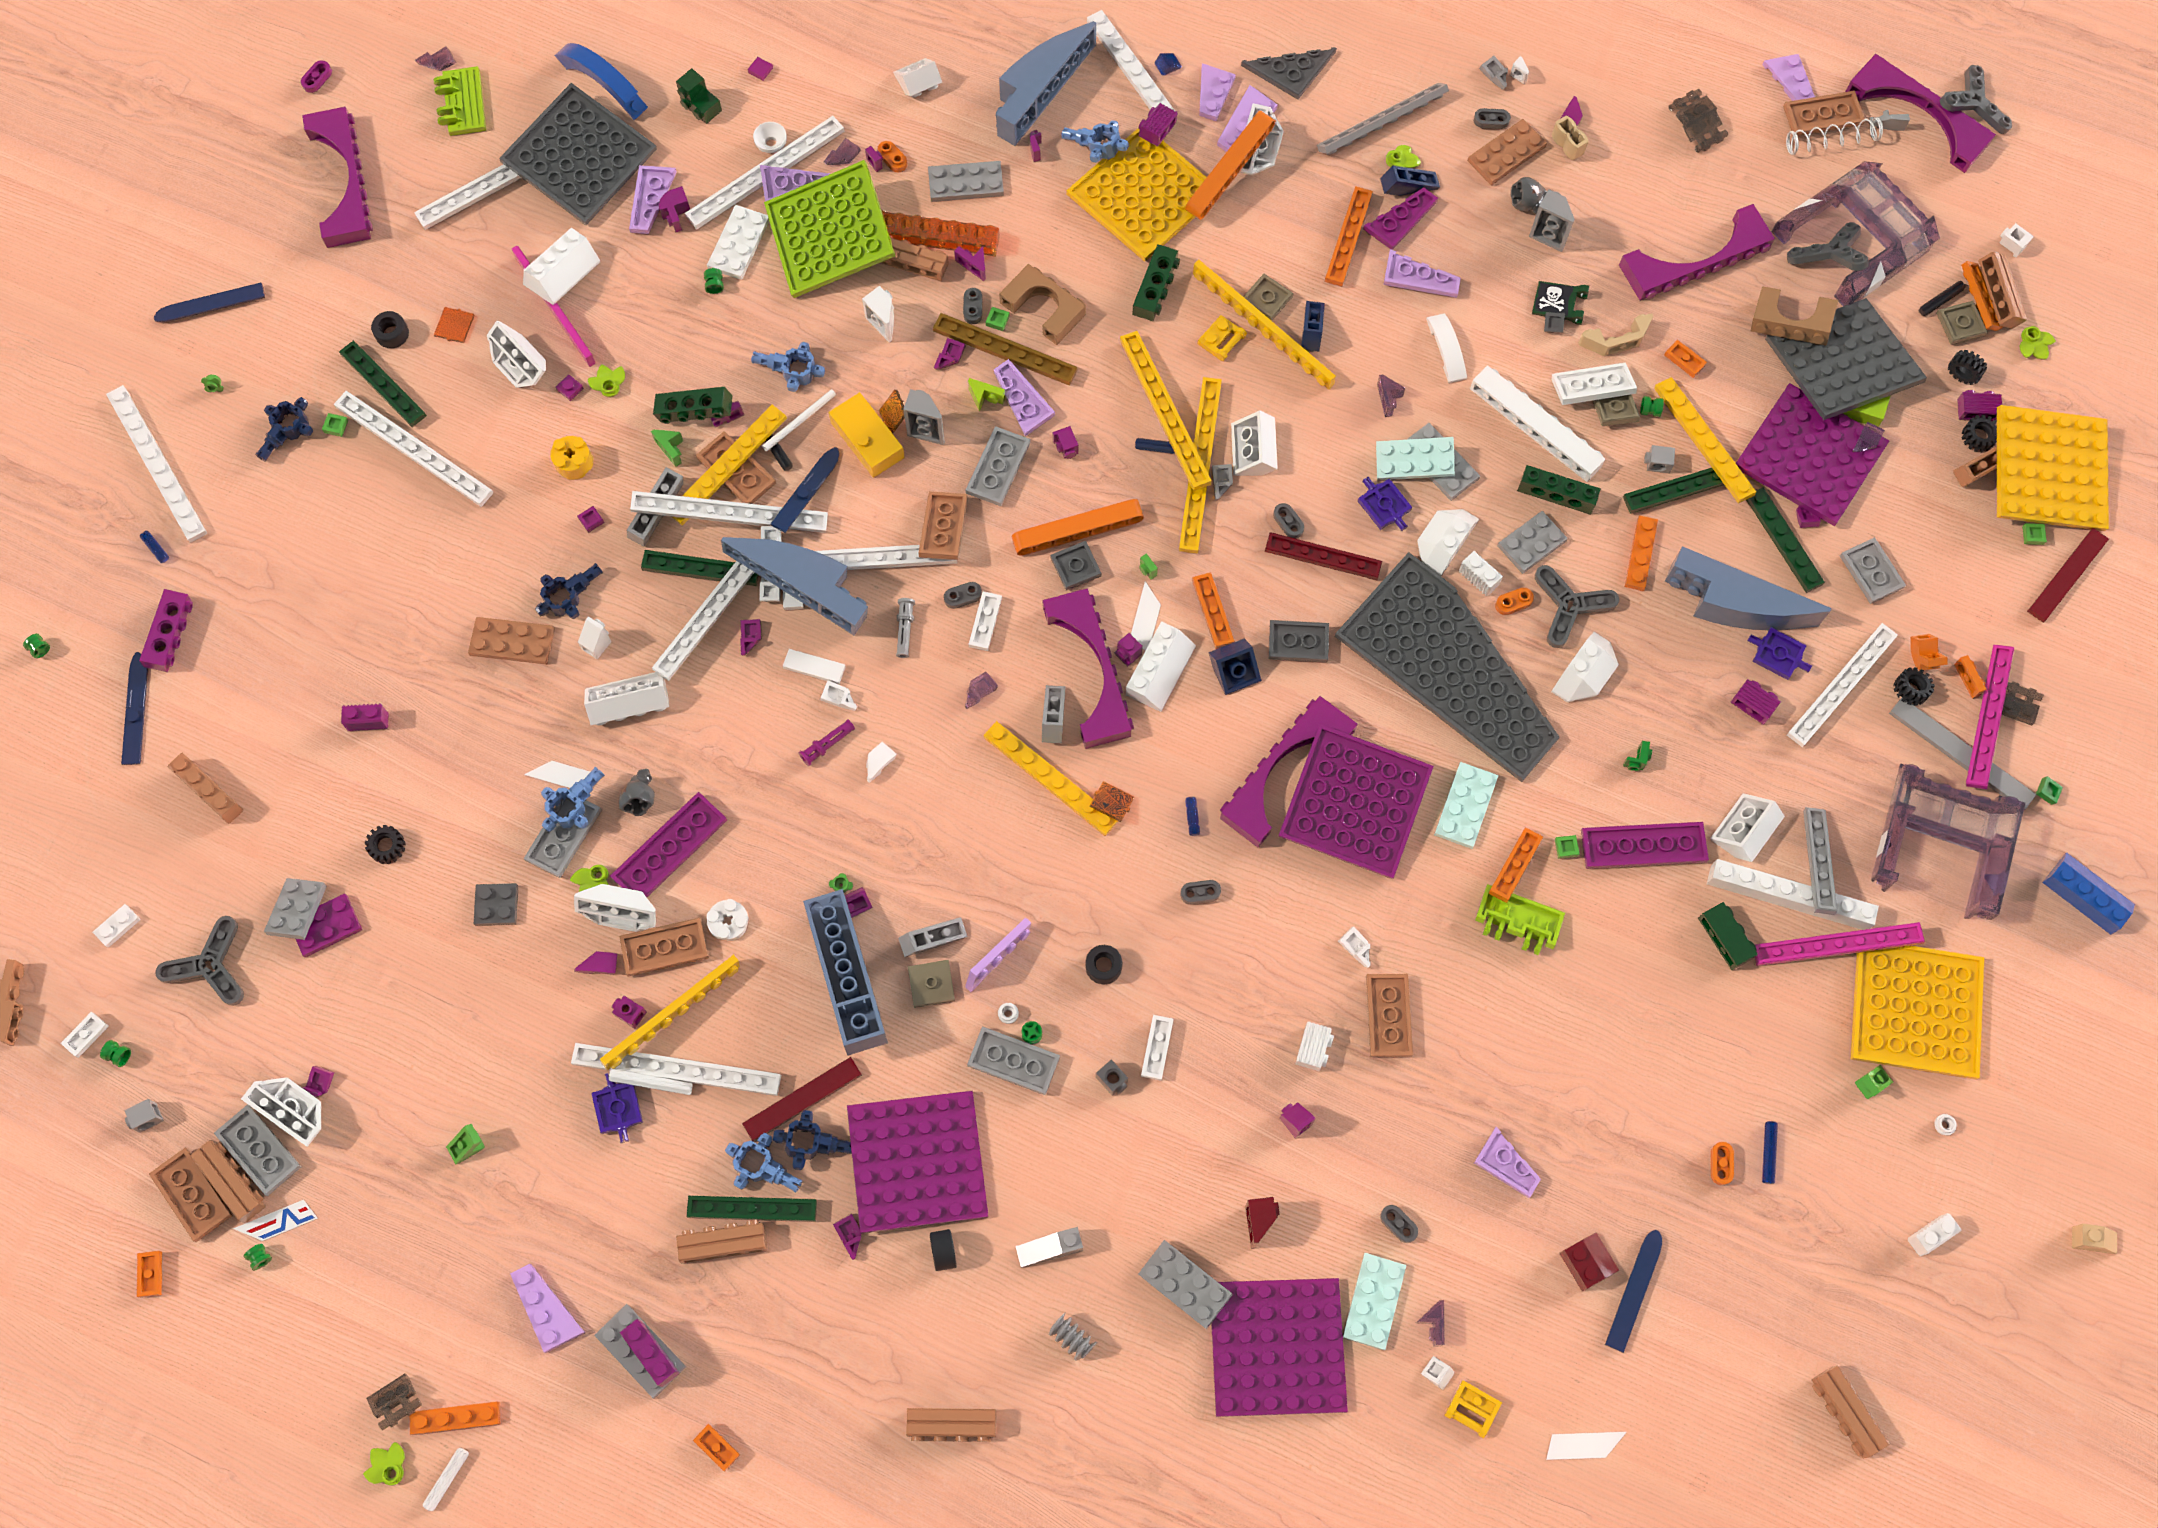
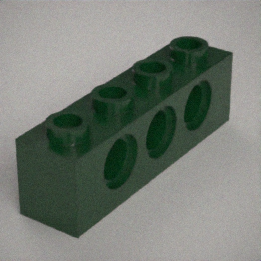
(1162, 257)
(692, 405)
(1559, 489)

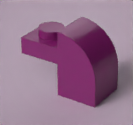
(673, 204)

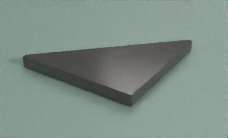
(1291, 71)

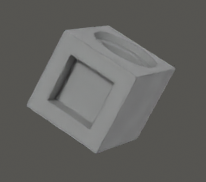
(1660, 459)
(143, 1116)

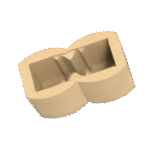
(1569, 137)

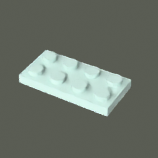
(1415, 458)
(1466, 805)
(1374, 1301)

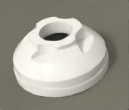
(768, 131)

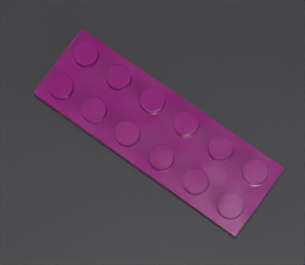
(1644, 845)
(670, 846)

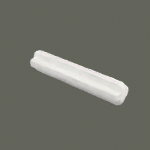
(445, 1479)

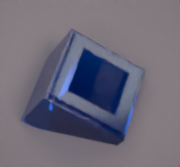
(1167, 63)

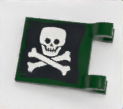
(1559, 299)

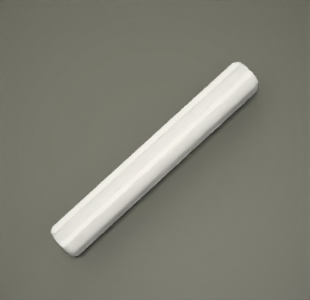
(650, 1081)

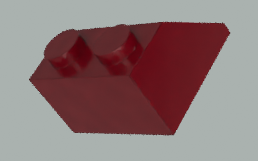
(1260, 1217)
(1589, 1261)

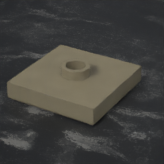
(1268, 296)
(1962, 322)
(1616, 410)
(931, 983)

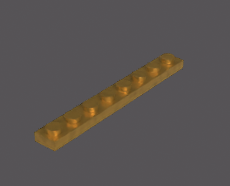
(1005, 349)

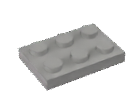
(1532, 542)
(1872, 570)
(295, 908)

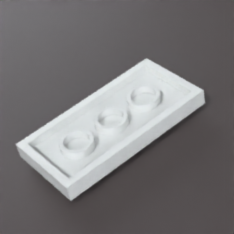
(738, 242)
(1594, 383)

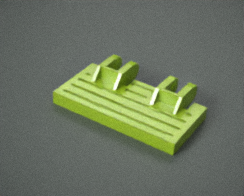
(463, 101)
(1521, 916)

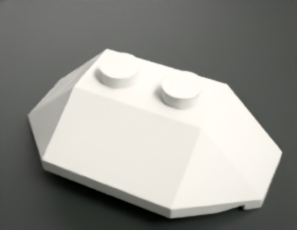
(1267, 152)
(515, 356)
(1445, 537)
(1587, 670)
(616, 907)
(287, 1107)

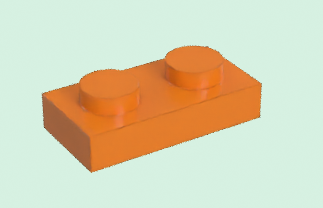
(1685, 358)
(1970, 676)
(149, 1274)
(716, 1447)

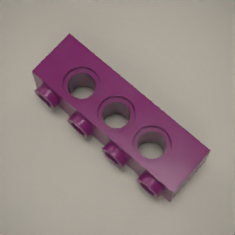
(162, 620)

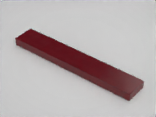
(1323, 556)
(2068, 575)
(802, 1099)

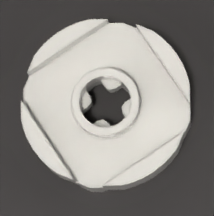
(716, 917)

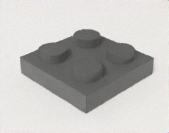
(1075, 565)
(495, 904)

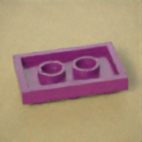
(331, 924)

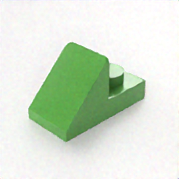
(668, 443)
(1873, 1082)
(465, 1144)

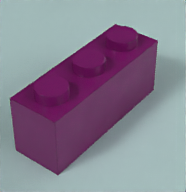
(649, 1353)

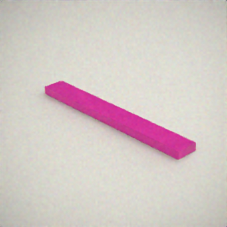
(560, 316)
(1990, 717)
(1839, 944)

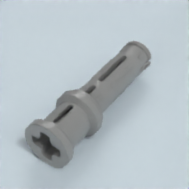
(905, 619)

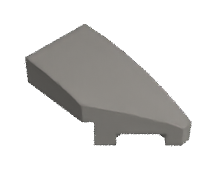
(1495, 72)
(1892, 122)
(1221, 479)

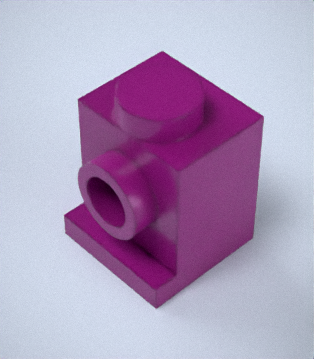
(1066, 442)
(1128, 649)
(631, 1017)

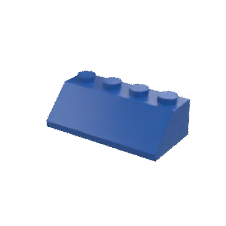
(2089, 894)

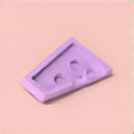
(1791, 75)
(1214, 90)
(1506, 1165)

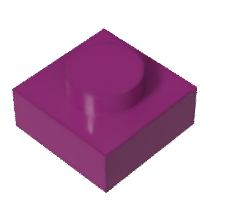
(874, 158)
(569, 387)

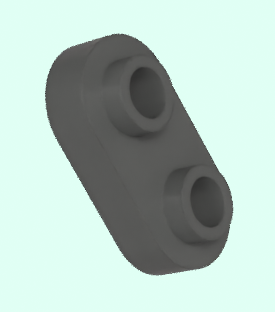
(1491, 118)
(972, 304)
(1288, 522)
(963, 595)
(1200, 891)
(1400, 1222)

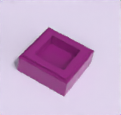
(760, 68)
(590, 519)

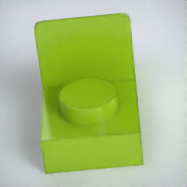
(982, 391)

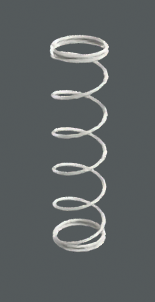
(1874, 137)

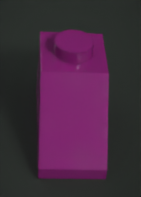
(1296, 1119)

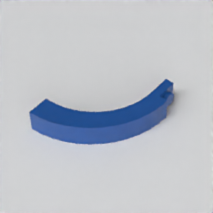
(585, 60)

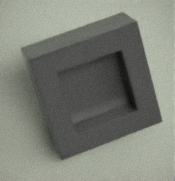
(1554, 322)

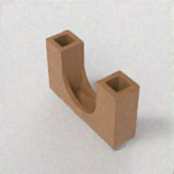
(1031, 283)
(1813, 330)

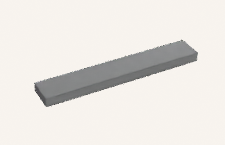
(1820, 861)

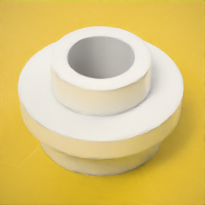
(1008, 1007)
(1950, 1122)

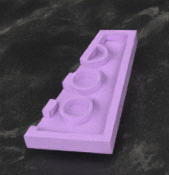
(1240, 116)
(782, 180)
(650, 187)
(1411, 275)
(1023, 399)
(997, 954)
(546, 1312)

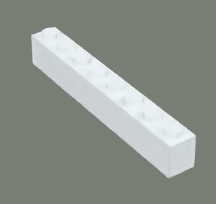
(1537, 423)
(1788, 894)

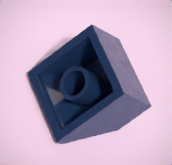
(1235, 666)

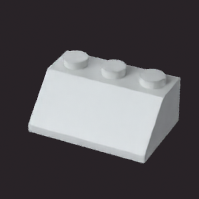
(1254, 445)
(1748, 826)

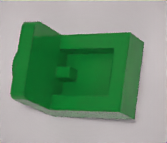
(1643, 755)

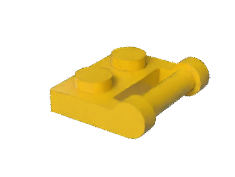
(1217, 334)
(1476, 1402)

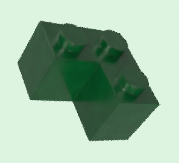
(697, 97)

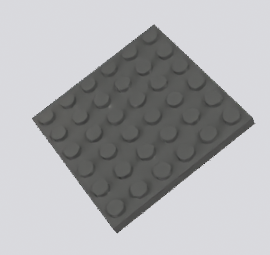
(578, 153)
(1855, 367)

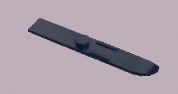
(210, 303)
(806, 490)
(134, 712)
(1635, 1291)

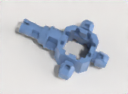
(1093, 139)
(781, 363)
(578, 794)
(769, 1171)

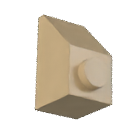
(2094, 1238)

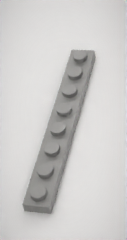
(1387, 116)

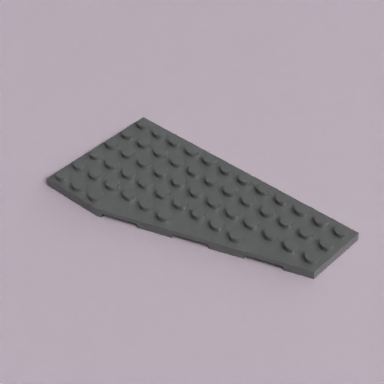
(1442, 657)

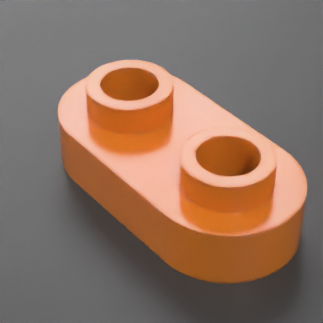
(891, 155)
(1515, 601)
(1723, 1164)

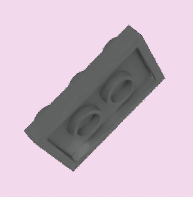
(1298, 641)

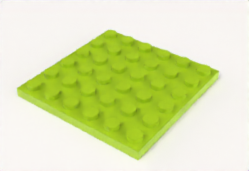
(829, 229)

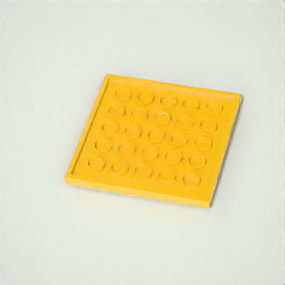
(1139, 194)
(2052, 468)
(1919, 1010)

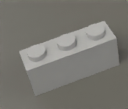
(1553, 221)
(923, 418)

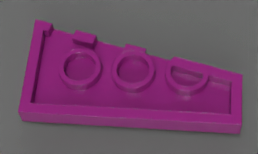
(1401, 218)

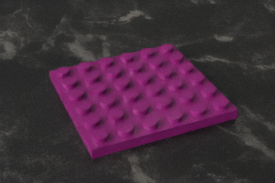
(1809, 456)
(1356, 801)
(916, 1162)
(1279, 1349)

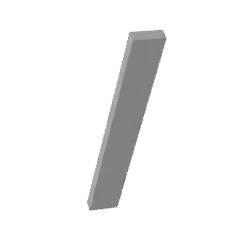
(1957, 750)

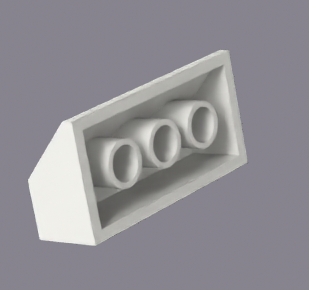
(560, 266)
(1160, 667)
(626, 698)

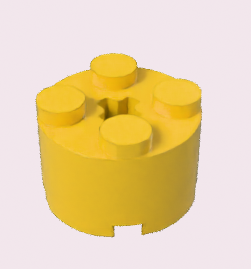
(571, 457)

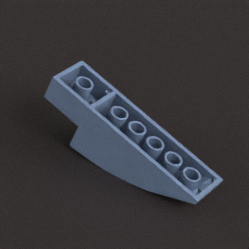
(1038, 78)
(803, 575)
(1740, 598)
(845, 972)

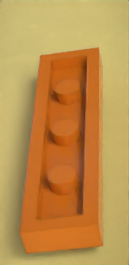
(1979, 290)
(1641, 553)
(1213, 610)
(1516, 865)
(455, 1418)

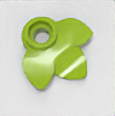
(1402, 157)
(2037, 345)
(607, 378)
(586, 877)
(383, 1463)

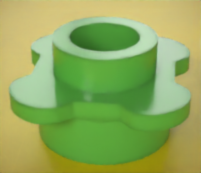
(212, 383)
(841, 878)

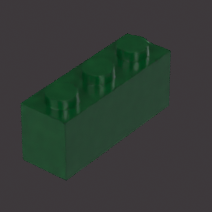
(1728, 935)

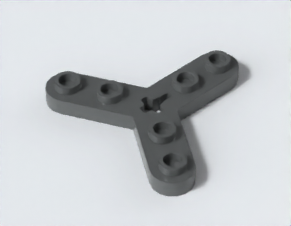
(1974, 99)
(1837, 249)
(1583, 603)
(215, 951)

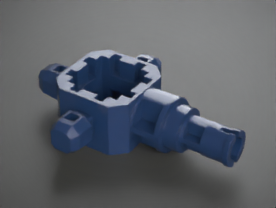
(279, 434)
(574, 585)
(823, 1142)

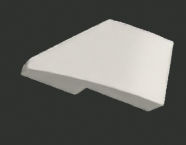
(838, 696)
(878, 759)
(1356, 946)

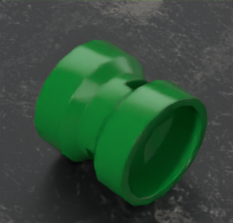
(713, 281)
(1651, 406)
(117, 1054)

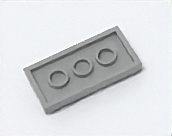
(965, 181)
(998, 466)
(1464, 472)
(555, 849)
(1013, 1061)
(257, 1150)
(1185, 1284)
(618, 1347)

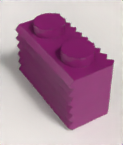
(1158, 124)
(1973, 404)
(1756, 701)
(364, 717)

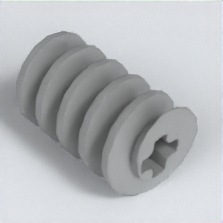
(1071, 1337)

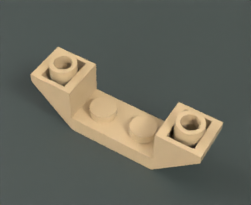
(1594, 340)

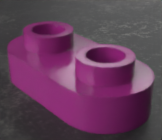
(314, 78)

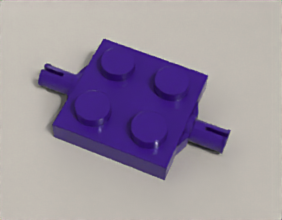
(1384, 504)
(1779, 653)
(617, 1108)

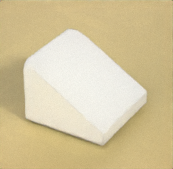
(1520, 70)
(1438, 1372)

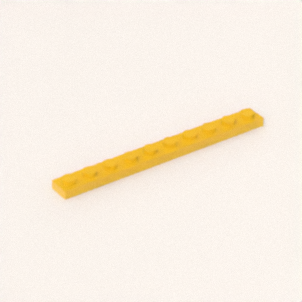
(1264, 324)
(1165, 411)
(1203, 443)

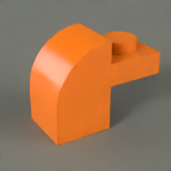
(1926, 653)

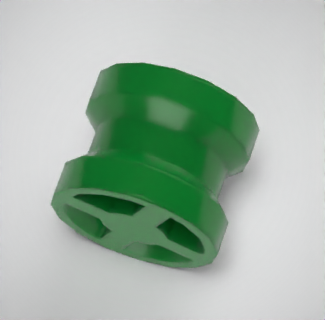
(36, 645)
(1033, 1029)
(257, 1257)

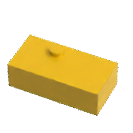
(866, 435)

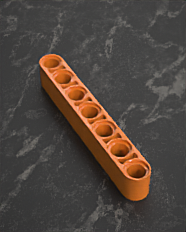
(1230, 165)
(1077, 527)

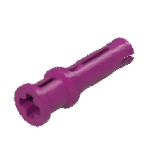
(817, 746)

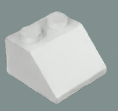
(918, 77)
(879, 311)

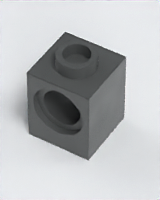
(1112, 1069)

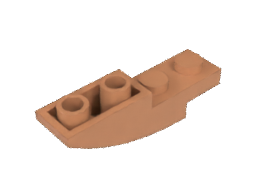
(10, 1010)

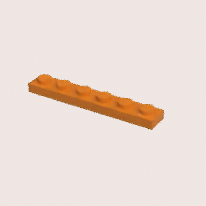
(1348, 236)

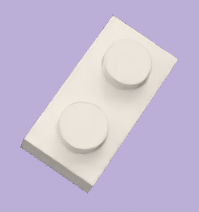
(116, 925)
(84, 1034)

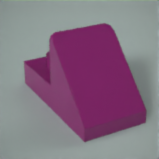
(974, 264)

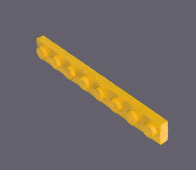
(1705, 440)
(735, 456)
(1048, 777)
(665, 1017)

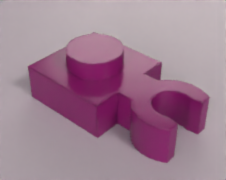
(736, 412)

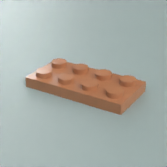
(1823, 112)
(1507, 152)
(748, 481)
(943, 525)
(511, 640)
(663, 947)
(1389, 1015)
(190, 1195)

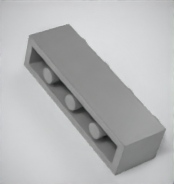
(645, 524)

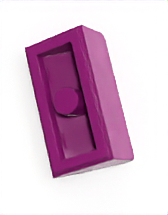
(858, 902)

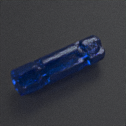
(154, 546)
(1192, 816)

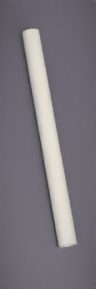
(797, 421)

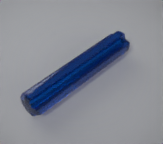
(1770, 1152)

